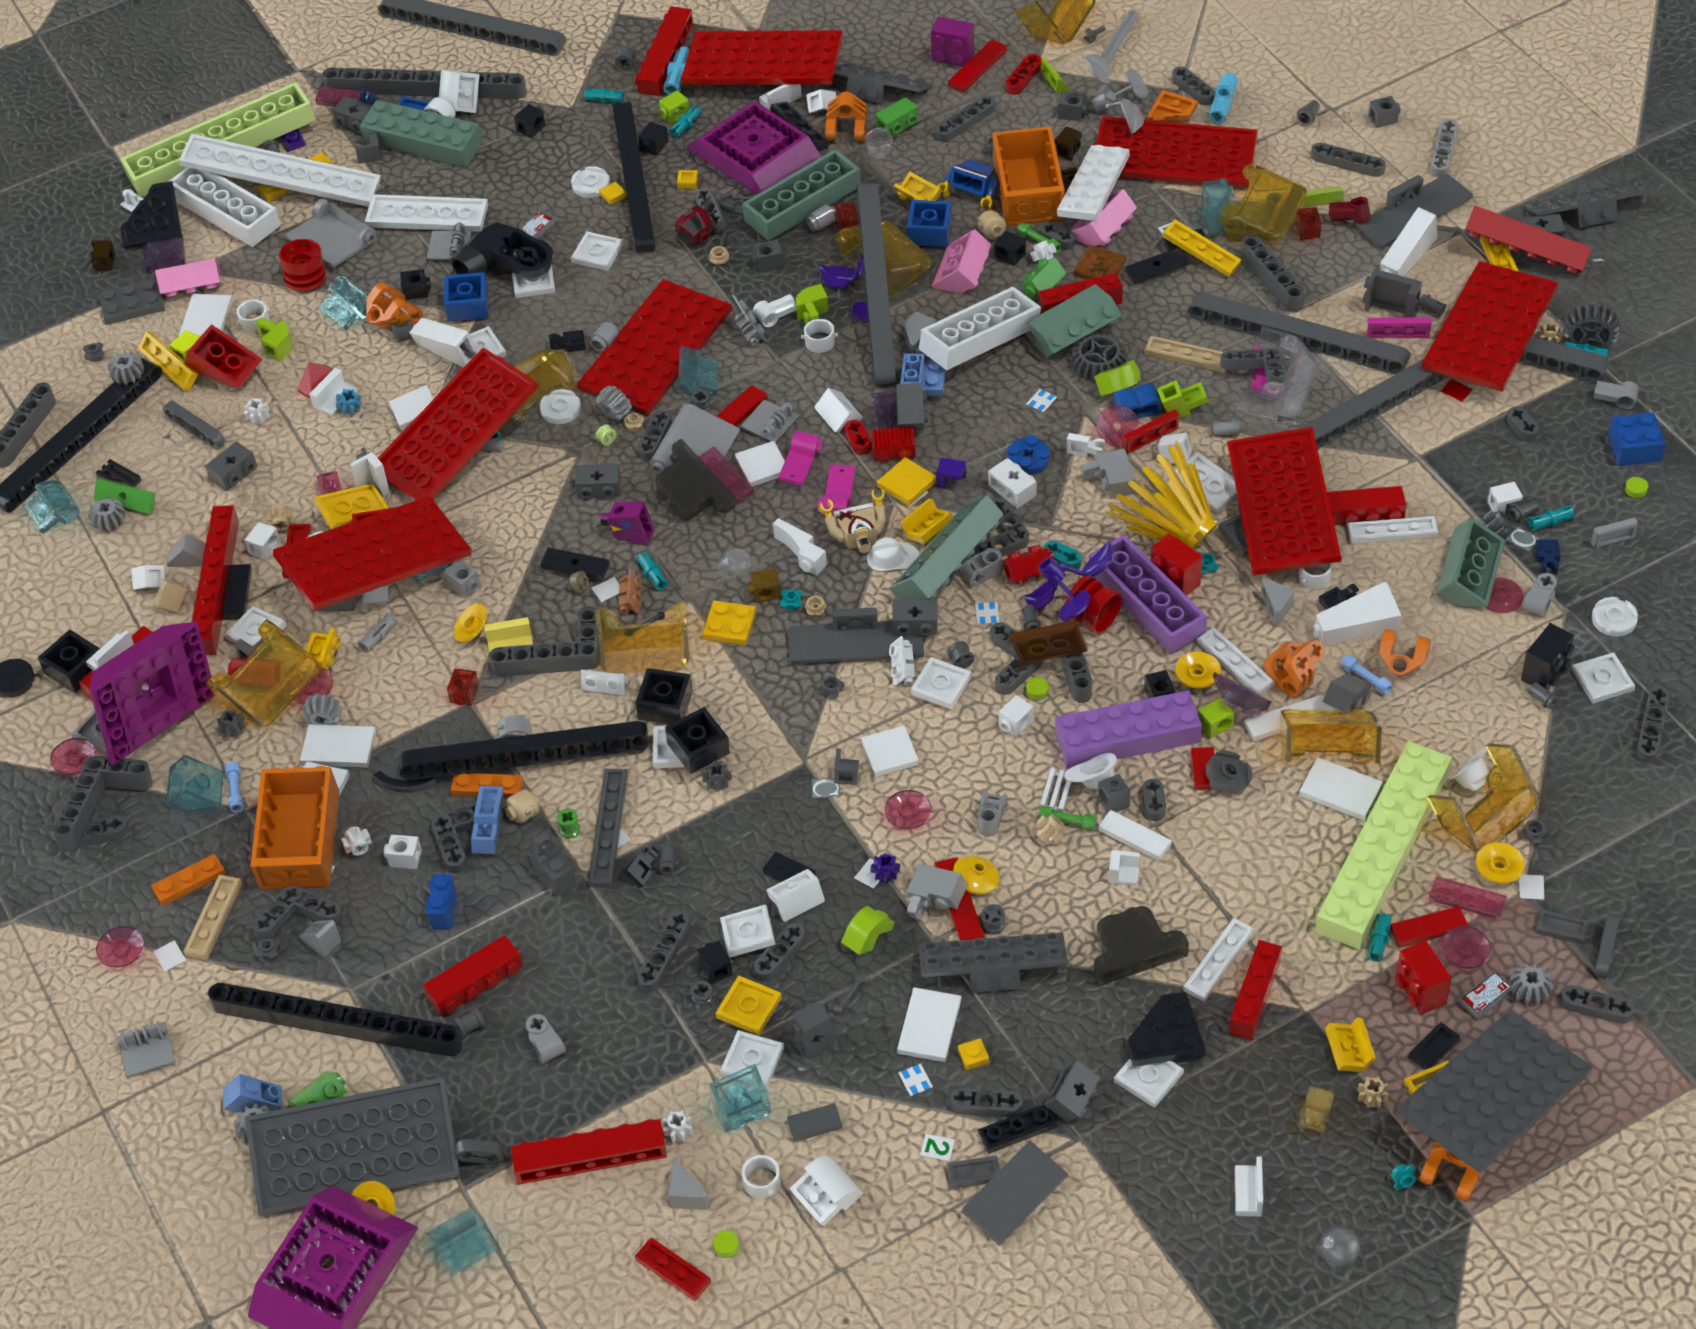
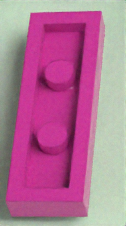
(1399, 327)

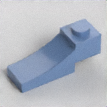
(486, 820)

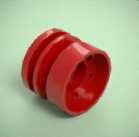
(302, 265)
(1103, 605)

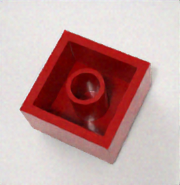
(1178, 562)
(1423, 977)

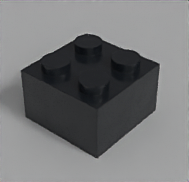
(1548, 657)
(67, 660)
(663, 696)
(697, 740)

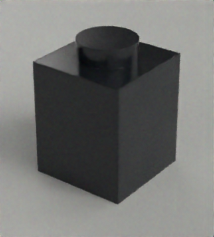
(653, 138)
(714, 962)

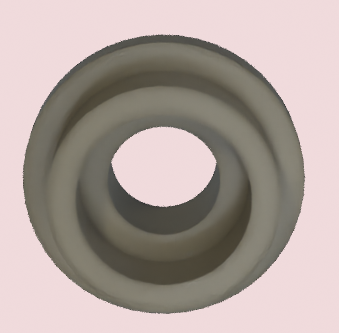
(579, 581)

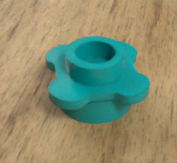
(1208, 563)
(791, 599)
(1403, 1176)

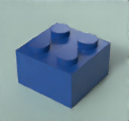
(929, 222)
(466, 296)
(1636, 439)

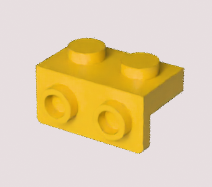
(917, 189)
(925, 522)
(323, 647)
(1350, 1045)

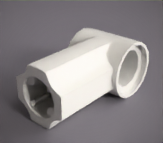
(770, 312)

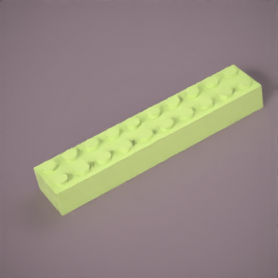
(245, 125)
(1383, 845)

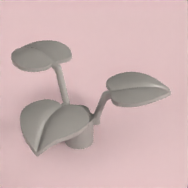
(1106, 98)

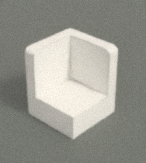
(819, 100)
(1183, 441)
(1503, 495)
(147, 576)
(1124, 867)

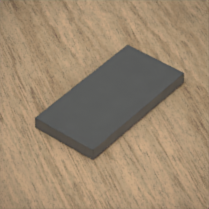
(1014, 1193)

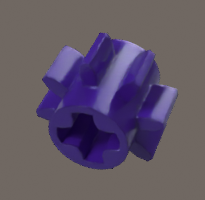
(885, 868)

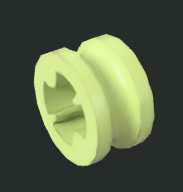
(606, 435)

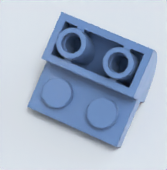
(928, 372)

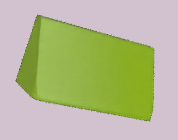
(1053, 77)
(1323, 196)

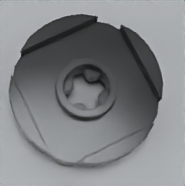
(1221, 779)

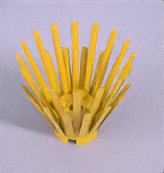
(1182, 514)

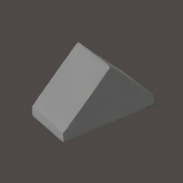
(186, 552)
(1277, 599)
(321, 936)
(685, 1191)

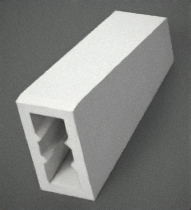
(1411, 243)
(445, 341)
(1359, 616)

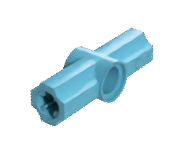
(675, 71)
(1223, 98)

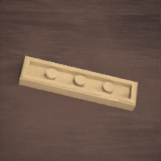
(1184, 353)
(213, 917)

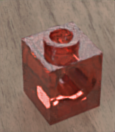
(846, 215)
(1308, 223)
(462, 687)

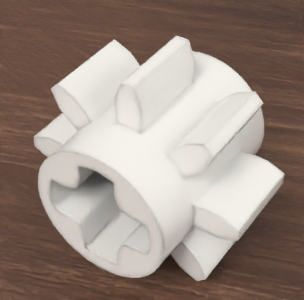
(1043, 250)
(256, 411)
(356, 841)
(677, 1126)

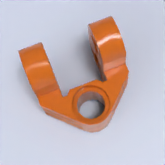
(846, 106)
(384, 318)
(1387, 648)
(1287, 676)
(1433, 1166)

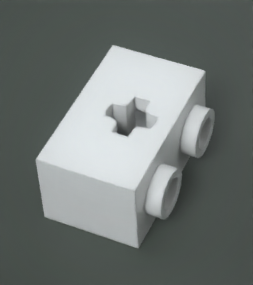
(1012, 483)

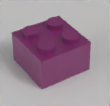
(952, 41)

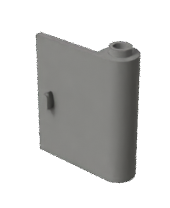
(335, 232)
(699, 431)

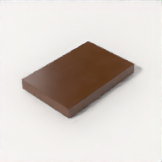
(1048, 642)

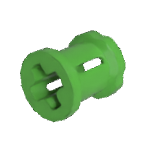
(568, 823)

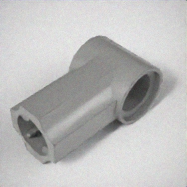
(1624, 394)

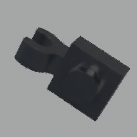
(570, 341)
(1337, 596)
(640, 866)

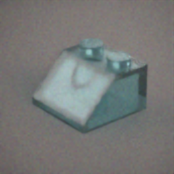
(1215, 197)
(194, 786)
(740, 1098)

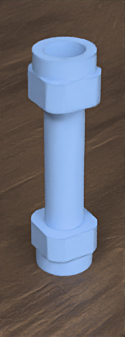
(1351, 665)
(235, 800)

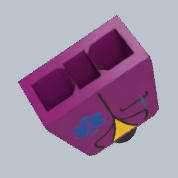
(629, 522)

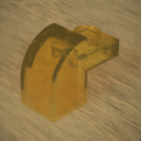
(1317, 1108)

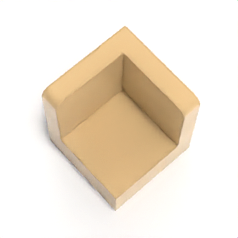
(170, 595)

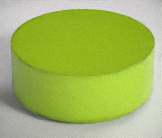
(1636, 487)
(1037, 688)
(726, 1244)

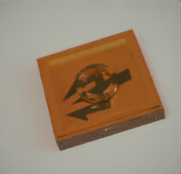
(1099, 262)

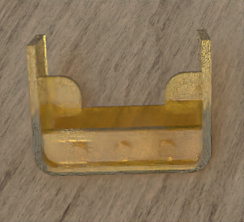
(1060, 24)
(1330, 732)
(1499, 812)

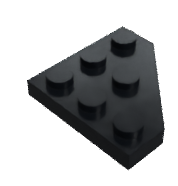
(153, 217)
(1166, 1033)

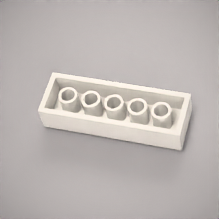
(225, 205)
(978, 328)

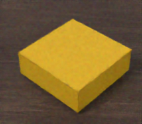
(687, 179)
(612, 193)

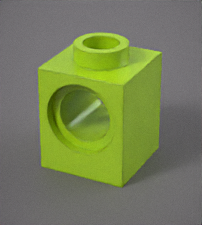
(673, 107)
(1216, 718)

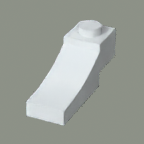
(810, 557)

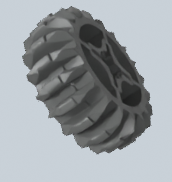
(1591, 324)
(1097, 354)

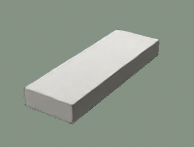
(1135, 835)

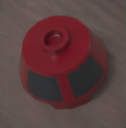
(695, 226)

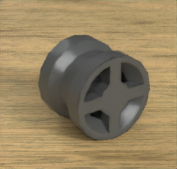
(625, 57)
(960, 654)
(990, 914)

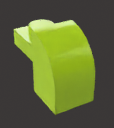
(811, 303)
(275, 338)
(1118, 378)
(1182, 400)
(865, 929)

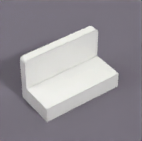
(784, 93)
(324, 395)
(836, 409)
(370, 470)
(110, 650)
(796, 894)
(1249, 1189)

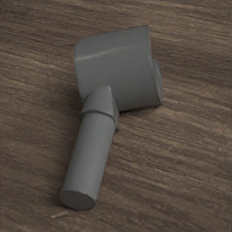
(1091, 34)

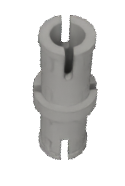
(368, 641)

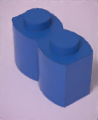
(1142, 400)
(441, 901)

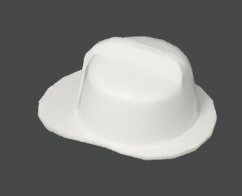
(891, 555)
(1092, 771)
(1473, 772)

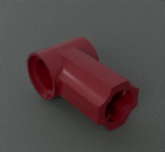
(1355, 210)

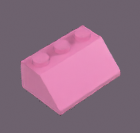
(1116, 211)
(962, 263)
(188, 277)

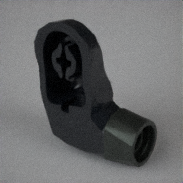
(507, 250)

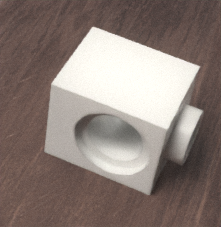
(262, 540)
(1016, 716)
(403, 851)

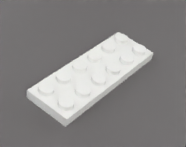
(1093, 182)
(426, 212)

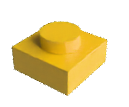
(973, 1054)

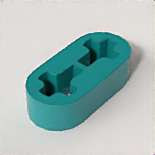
(1064, 554)

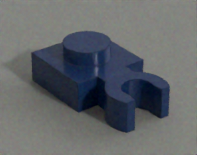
(367, 97)
(1548, 553)

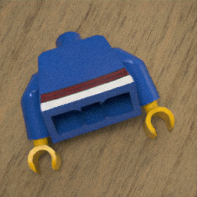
(974, 178)

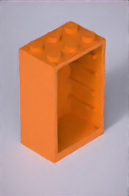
(1028, 175)
(295, 828)

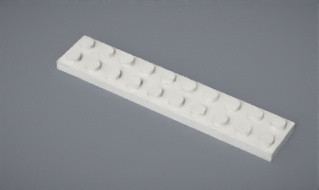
(279, 170)

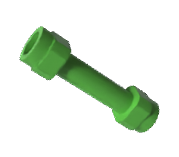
(1025, 231)
(1087, 821)

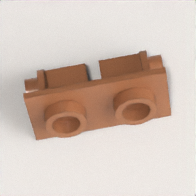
(630, 593)

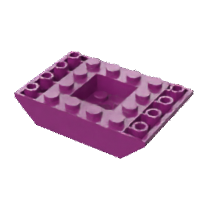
(757, 165)
(174, 680)
(365, 1249)

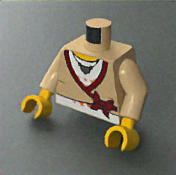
(856, 525)

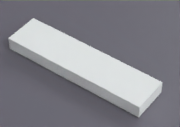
(1392, 530)
(1235, 661)
(1269, 723)
(1218, 960)

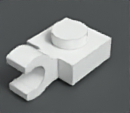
(1082, 446)

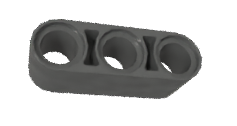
(1077, 677)

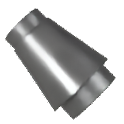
(1308, 113)

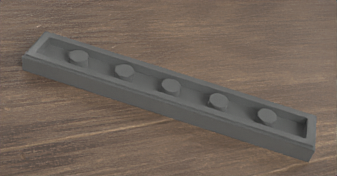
(608, 828)

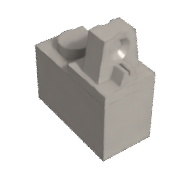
(1113, 472)
(934, 888)

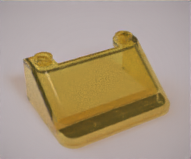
(1265, 208)
(902, 256)
(551, 371)
(643, 645)
(267, 678)

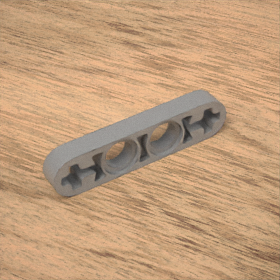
(1441, 147)

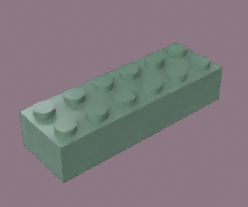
(422, 133)
(801, 194)
(948, 550)

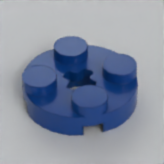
(1032, 446)

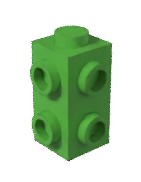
(898, 116)
(1045, 276)
(323, 1088)

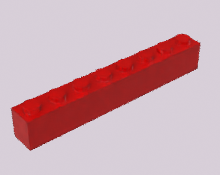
(214, 574)

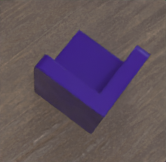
(949, 469)

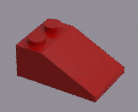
(222, 358)

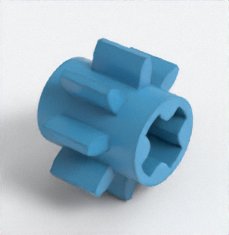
(348, 401)

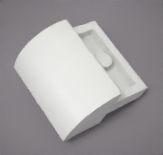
(459, 89)
(825, 1189)

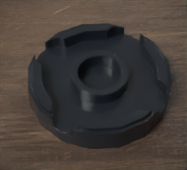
(15, 677)

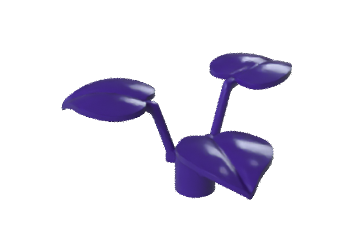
(839, 278)
(1055, 574)

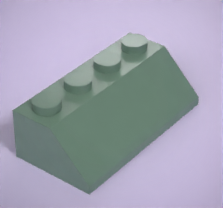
(1073, 320)
(1470, 565)

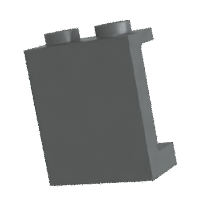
(1392, 293)

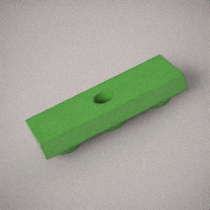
(129, 496)

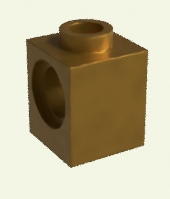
(764, 585)

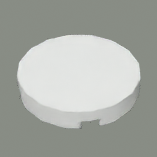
(589, 181)
(560, 406)
(1614, 616)

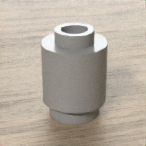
(821, 218)
(604, 336)

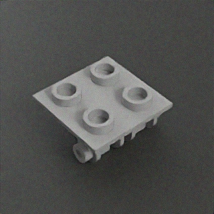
(447, 243)
(747, 323)
(770, 420)
(146, 1048)

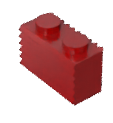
(893, 443)

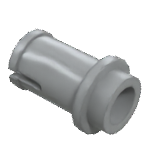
(1226, 428)

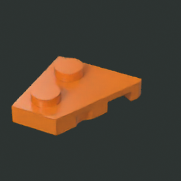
(1172, 107)

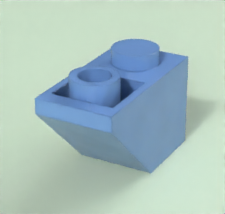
(247, 1091)

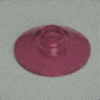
(1116, 414)
(1505, 596)
(319, 684)
(71, 755)
(908, 802)
(120, 939)
(1465, 939)

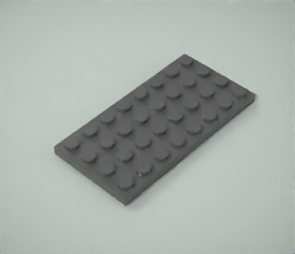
(1494, 1091)
(378, 1135)

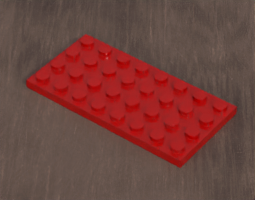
(762, 57)
(1181, 151)
(1490, 326)
(646, 351)
(455, 425)
(1283, 501)
(371, 553)

